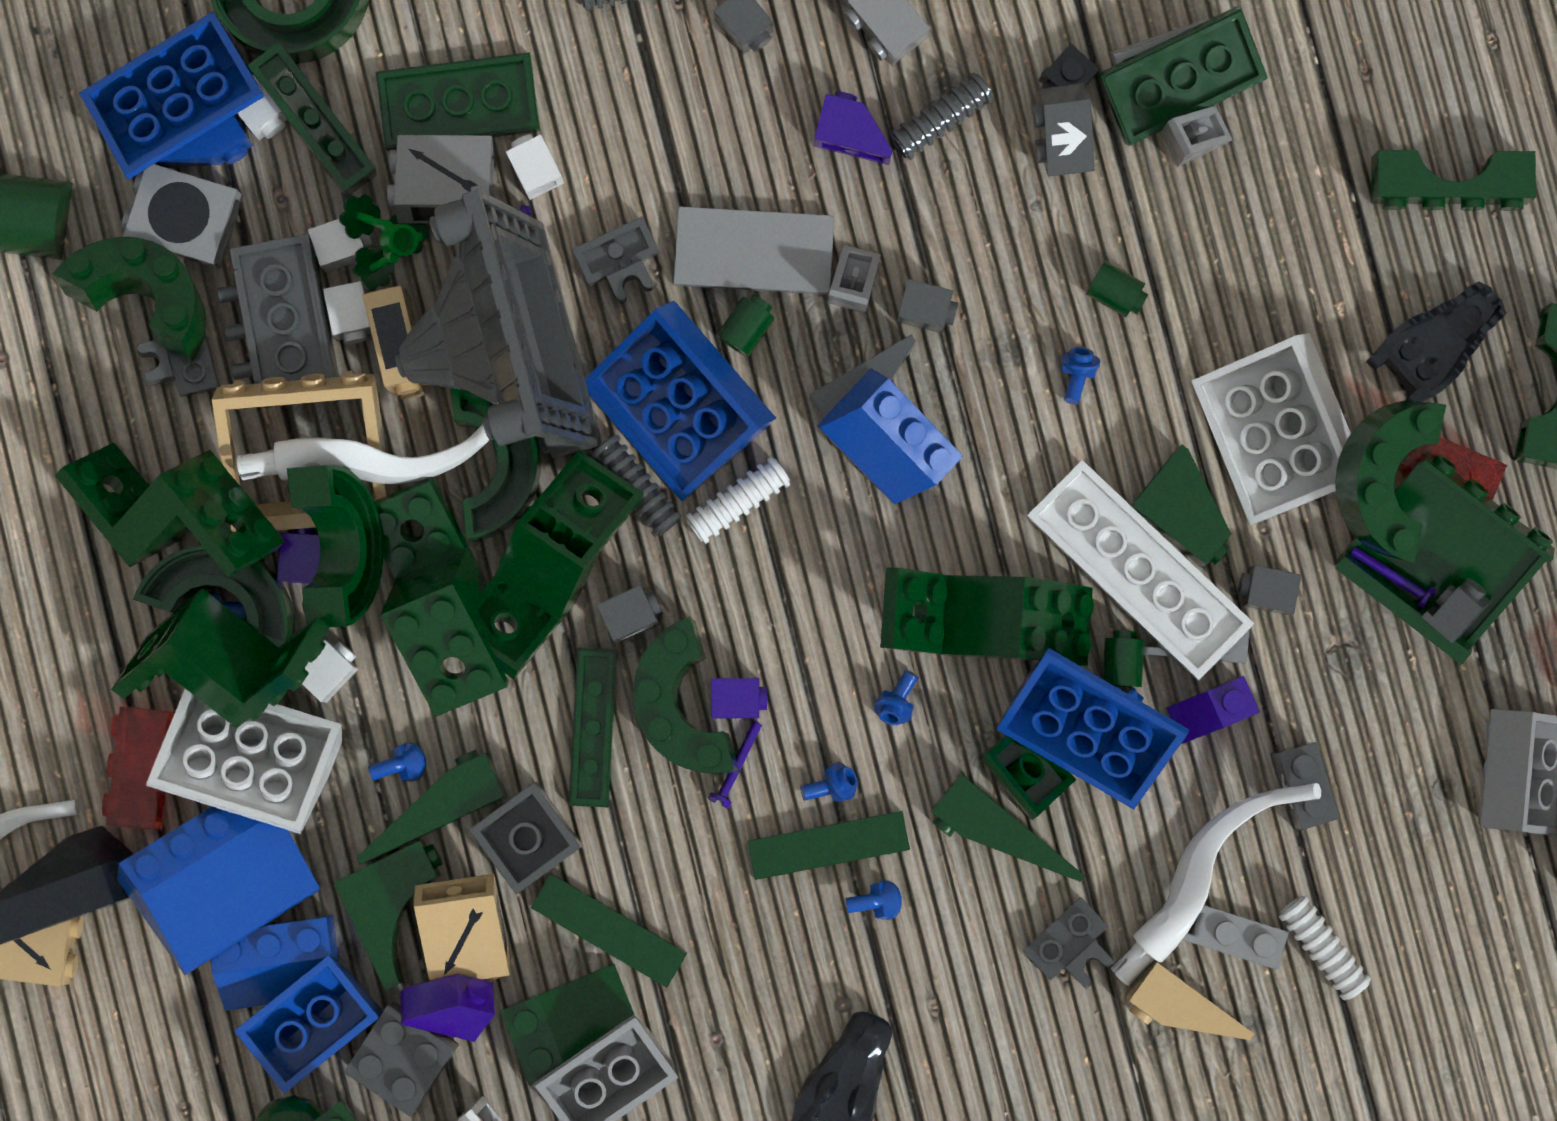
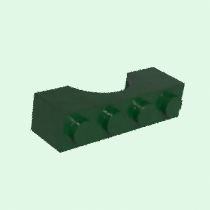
(1403, 179)
(1538, 434)

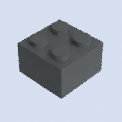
(526, 837)
(400, 1060)

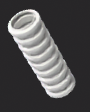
(738, 500)
(1324, 948)

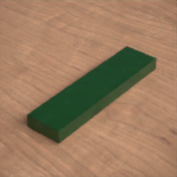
(593, 727)
(828, 845)
(609, 930)

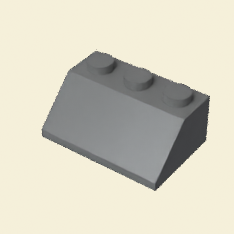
(1520, 773)
(608, 1075)

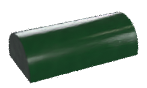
(33, 215)

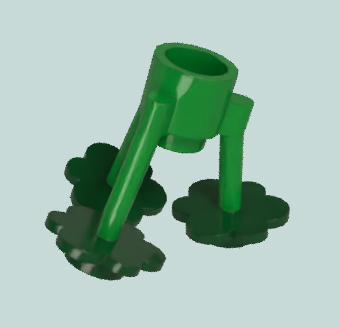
(396, 240)

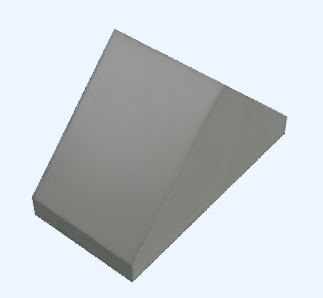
(1195, 134)
(854, 279)

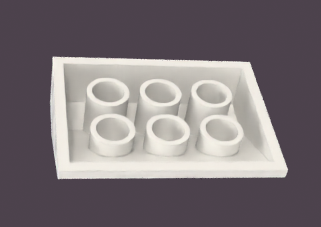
(1276, 426)
(258, 770)

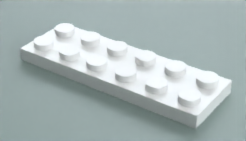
(1140, 570)

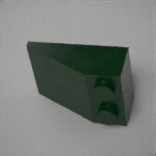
(565, 1020)

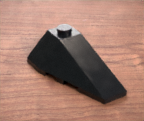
(64, 884)

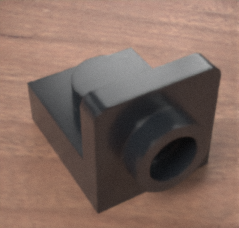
(1069, 69)

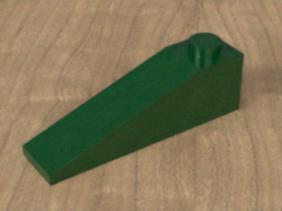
(313, 120)
(455, 795)
(980, 819)

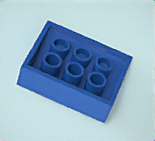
(171, 94)
(677, 400)
(1091, 728)
(215, 883)

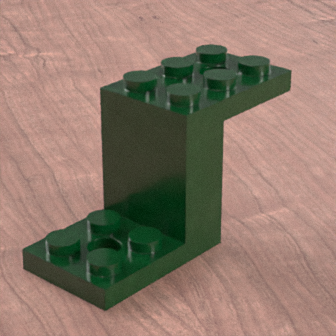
(150, 518)
(551, 558)
(435, 599)
(985, 616)
(222, 659)

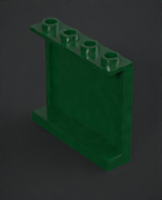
(1459, 539)

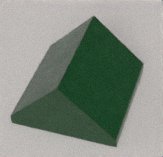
(1026, 775)

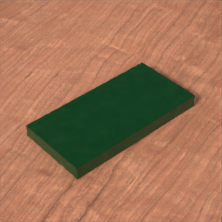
(1182, 75)
(459, 98)

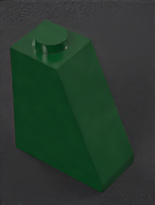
(1184, 510)

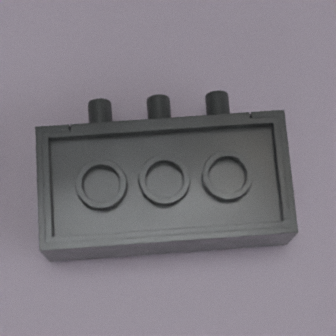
(280, 311)

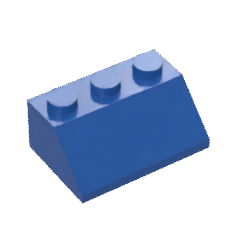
(889, 438)
(272, 960)
(308, 1022)

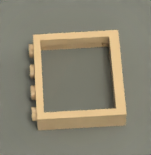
(309, 389)

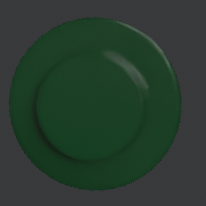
(1117, 290)
(746, 325)
(1123, 659)

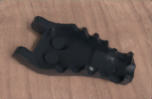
(1436, 345)
(849, 1075)

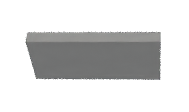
(754, 250)

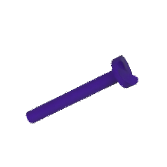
(1395, 577)
(740, 758)

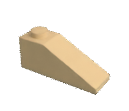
(1175, 1004)

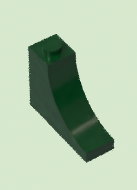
(379, 898)

